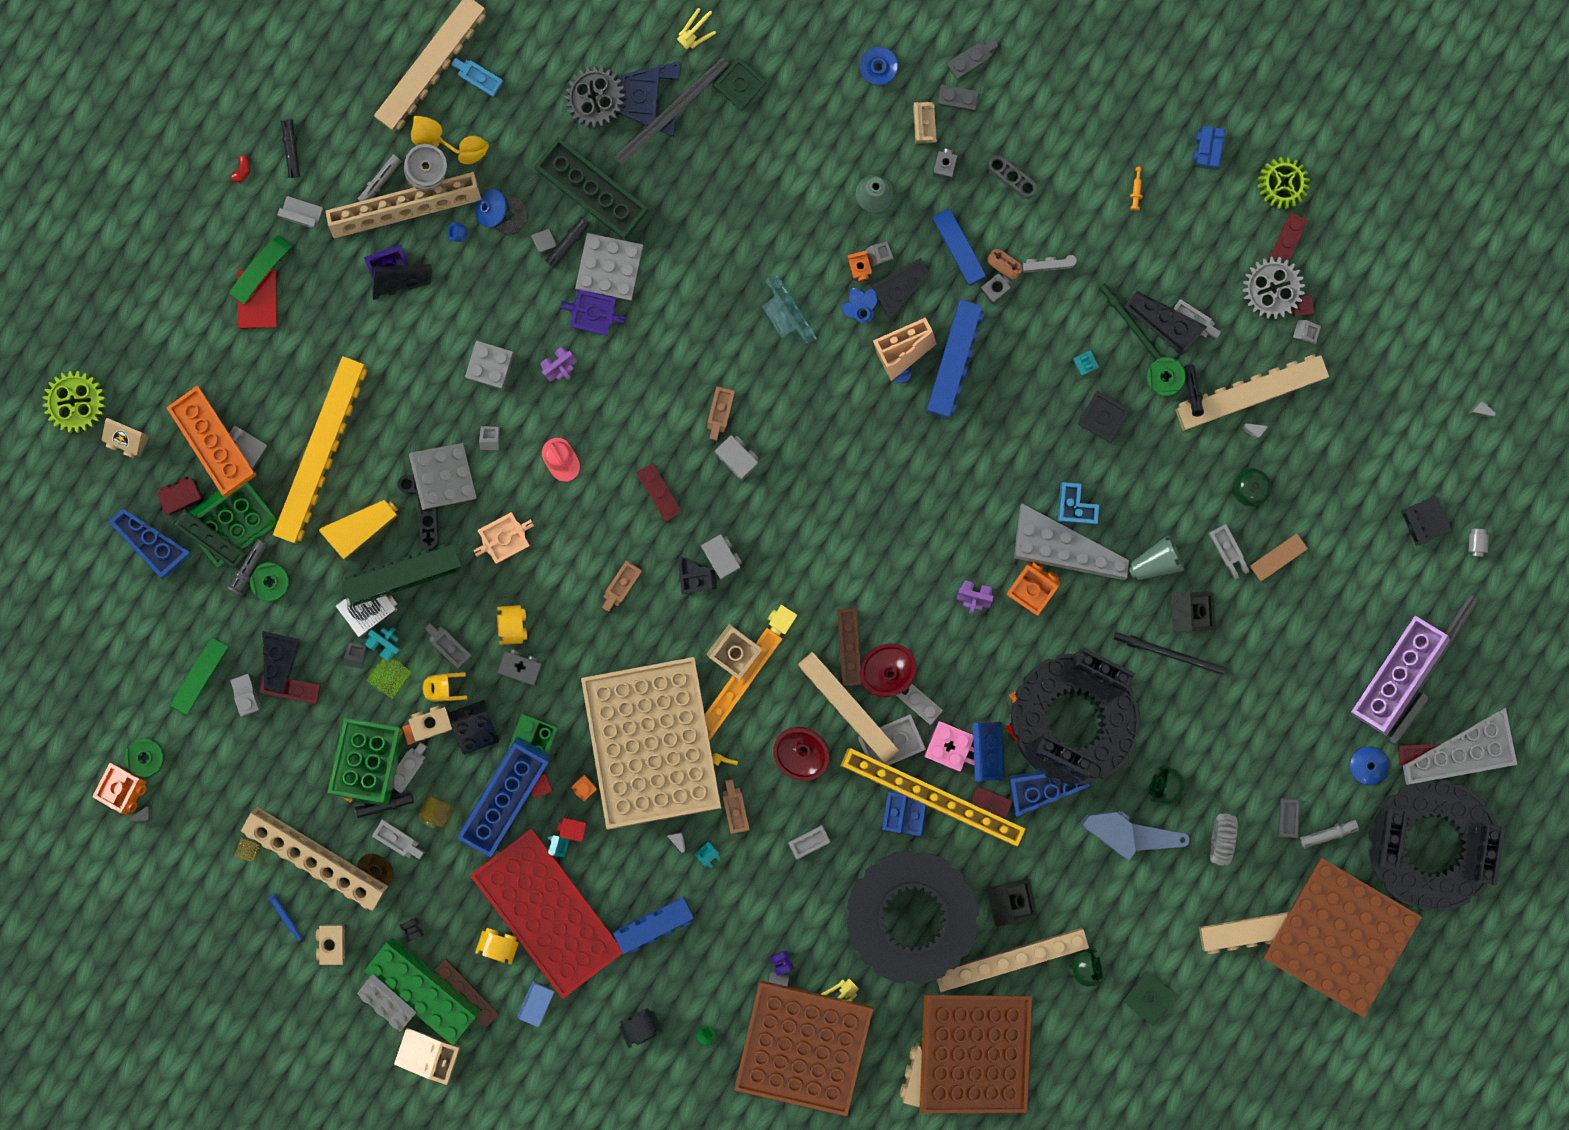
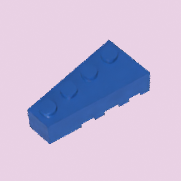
(153, 547)
(1036, 789)
(653, 925)

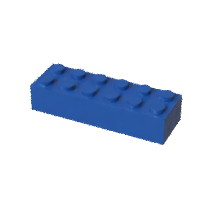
(952, 365)
(503, 796)

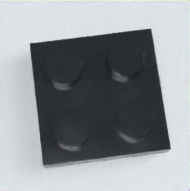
(1103, 416)

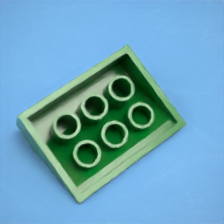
(238, 517)
(366, 762)

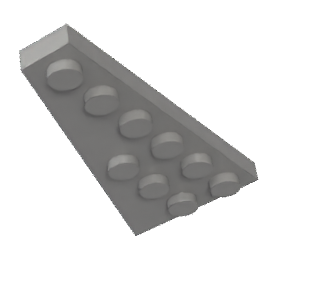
(1053, 544)
(1476, 749)

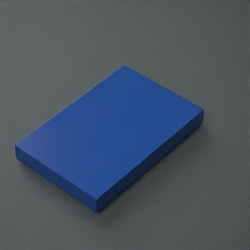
(988, 751)

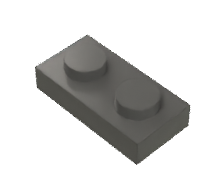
(958, 97)

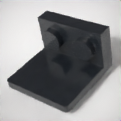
(1426, 520)
(473, 727)

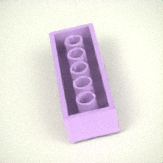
(1400, 675)

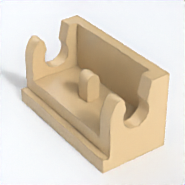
(924, 122)

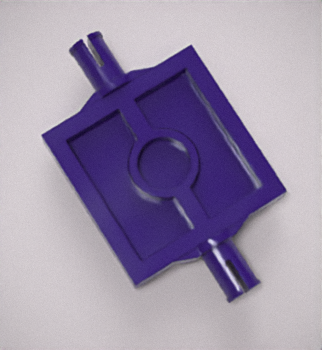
(593, 312)

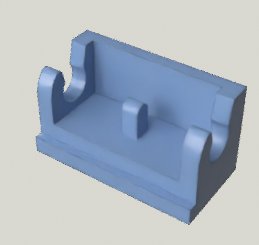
(535, 1003)

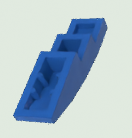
(959, 247)

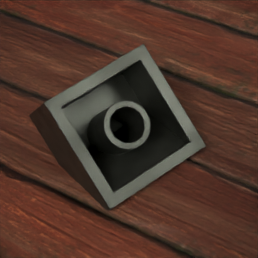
(1193, 611)
(1012, 902)

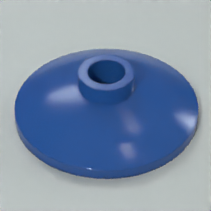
(880, 56)
(496, 208)
(1359, 764)

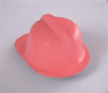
(561, 459)

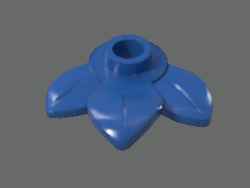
(858, 303)

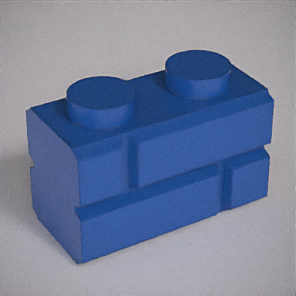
(1209, 147)

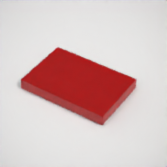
(262, 306)

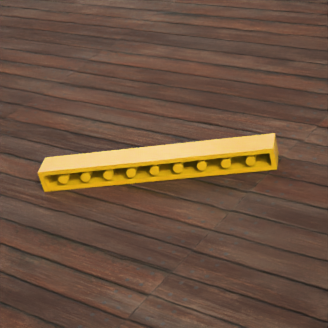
(319, 450)
(932, 797)

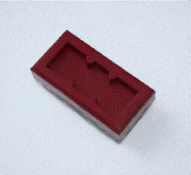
(991, 802)

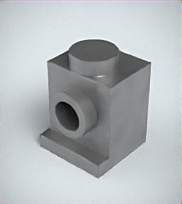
(945, 171)

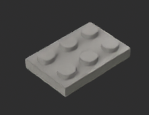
(903, 735)
(386, 1003)

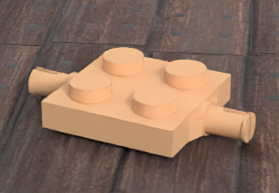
(503, 538)

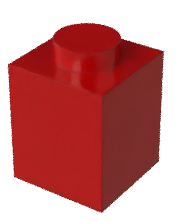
(572, 829)

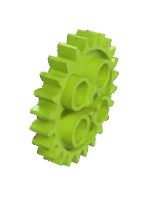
(75, 418)

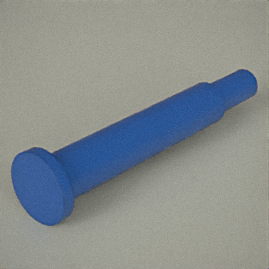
(285, 917)

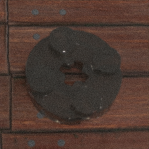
(517, 221)

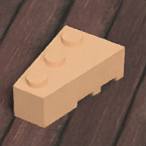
(904, 346)

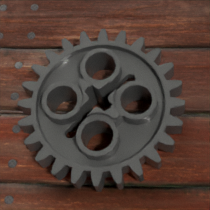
(611, 91)

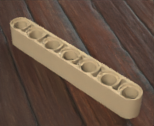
(848, 707)

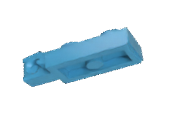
(478, 76)

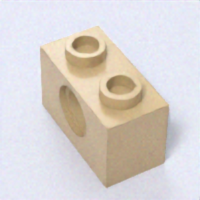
(418, 726)
(334, 956)

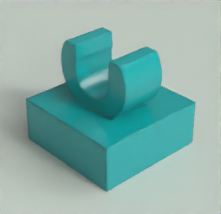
(1085, 363)
(558, 846)
(707, 854)

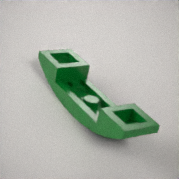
(259, 269)

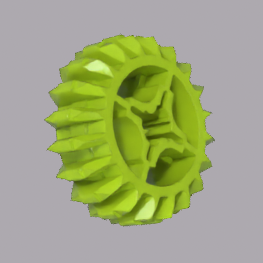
(1277, 176)

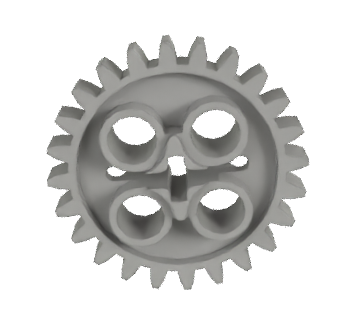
(1268, 271)

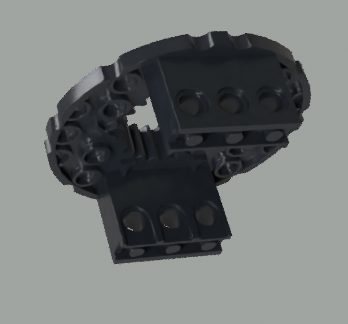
(1108, 689)
(1480, 845)
(870, 897)

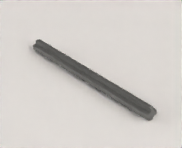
(672, 111)
(1452, 631)

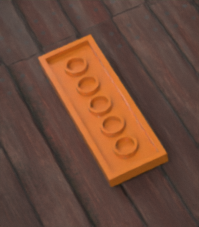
(211, 441)

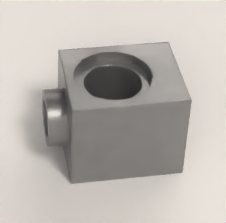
(990, 294)

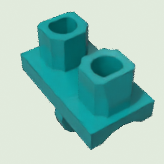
(390, 649)

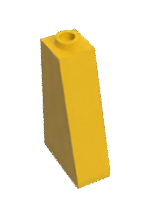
(358, 528)

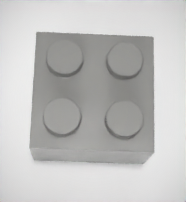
(489, 365)
(736, 457)
(721, 557)

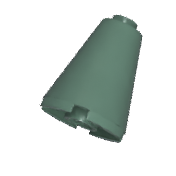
(874, 200)
(1157, 561)

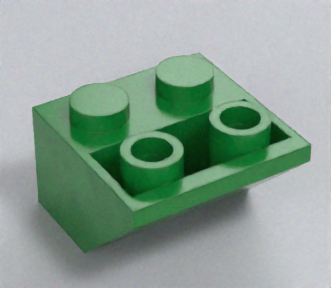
(535, 732)

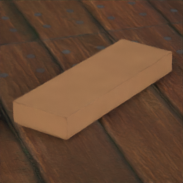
(1278, 557)

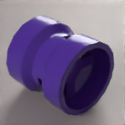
(780, 958)

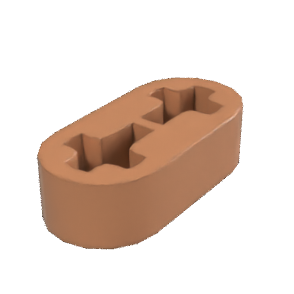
(1005, 264)

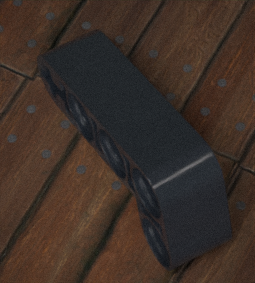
(433, 512)

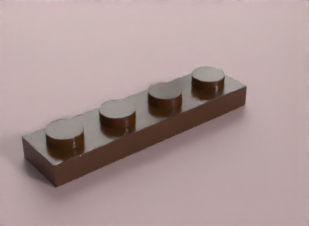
(849, 646)
(456, 980)

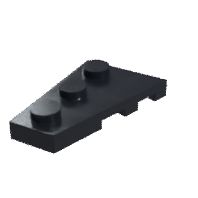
(394, 278)
(900, 285)
(279, 657)

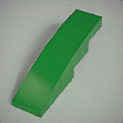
(199, 676)

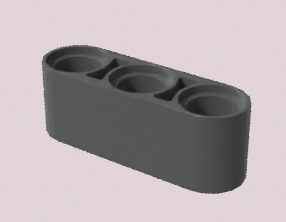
(1008, 168)

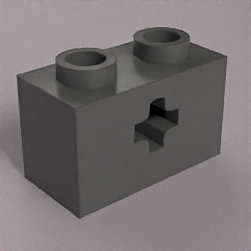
(509, 668)

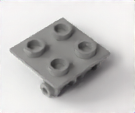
(249, 445)

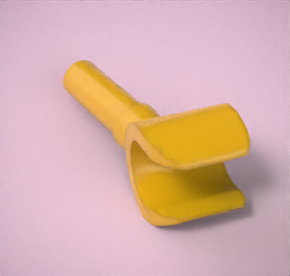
(717, 758)

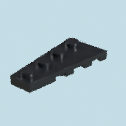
(1166, 322)

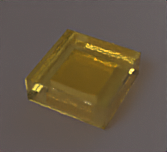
(247, 850)

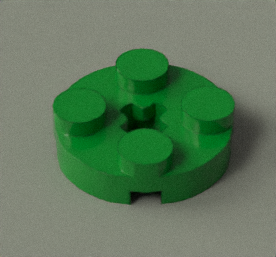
(1174, 368)
(260, 575)
(136, 749)

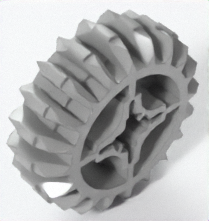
(1223, 839)

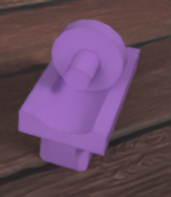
(560, 367)
(974, 599)

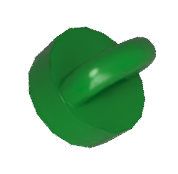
(705, 1035)

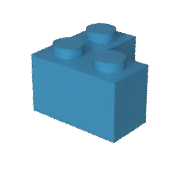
(1070, 508)

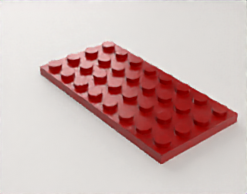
(547, 913)

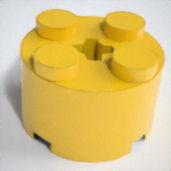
(510, 625)
(497, 947)

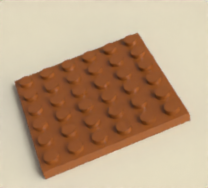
(1342, 937)
(803, 1048)
(975, 1054)

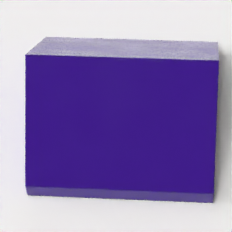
(388, 257)

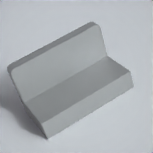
(300, 212)

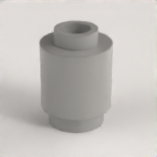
(1478, 542)

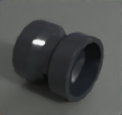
(411, 929)

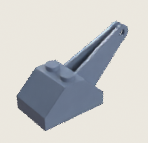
(1128, 838)

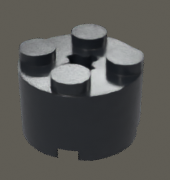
(640, 1028)

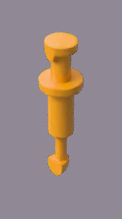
(1136, 196)

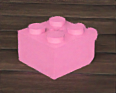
(962, 745)

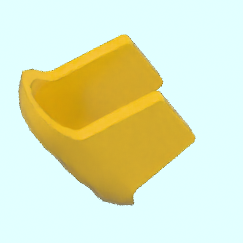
(441, 687)

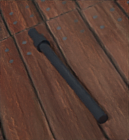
(1133, 641)

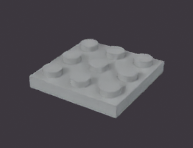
(609, 267)
(442, 476)

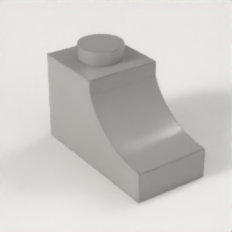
(245, 695)

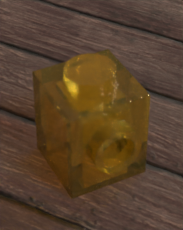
(435, 812)

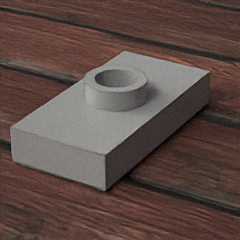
(809, 842)

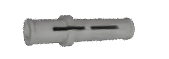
(378, 180)
(1337, 831)

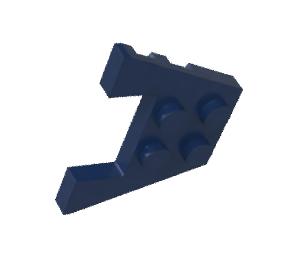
(643, 92)

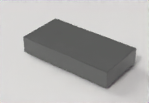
(1289, 818)

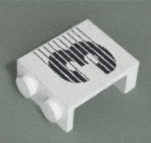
(368, 614)

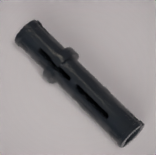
(290, 148)
(567, 242)
(1195, 396)
(394, 803)

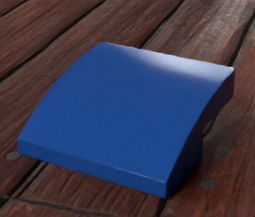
(904, 815)

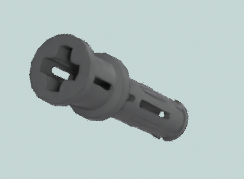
(242, 576)

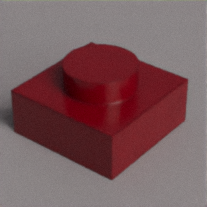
(1305, 307)

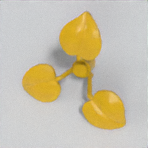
(429, 131)

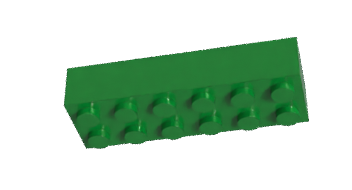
(423, 991)

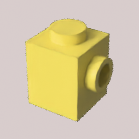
(781, 620)

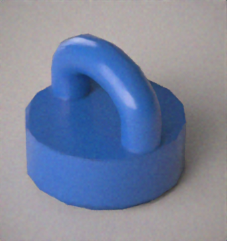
(457, 232)
(903, 377)

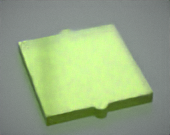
(389, 676)

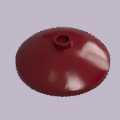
(882, 663)
(795, 760)

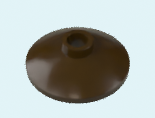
(376, 867)

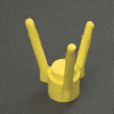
(687, 37)
(848, 989)

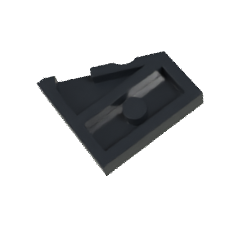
(695, 576)

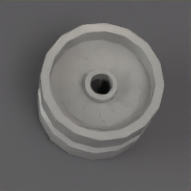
(425, 178)

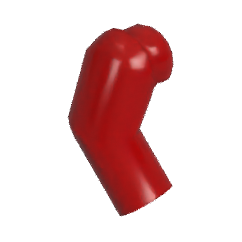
(243, 171)

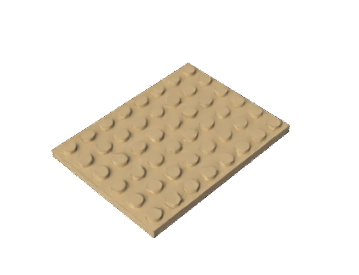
(650, 743)

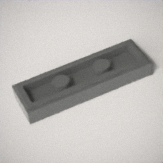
(1411, 713)

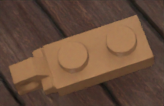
(720, 411)
(621, 585)
(735, 808)

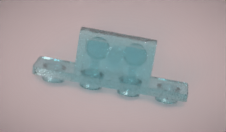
(784, 312)

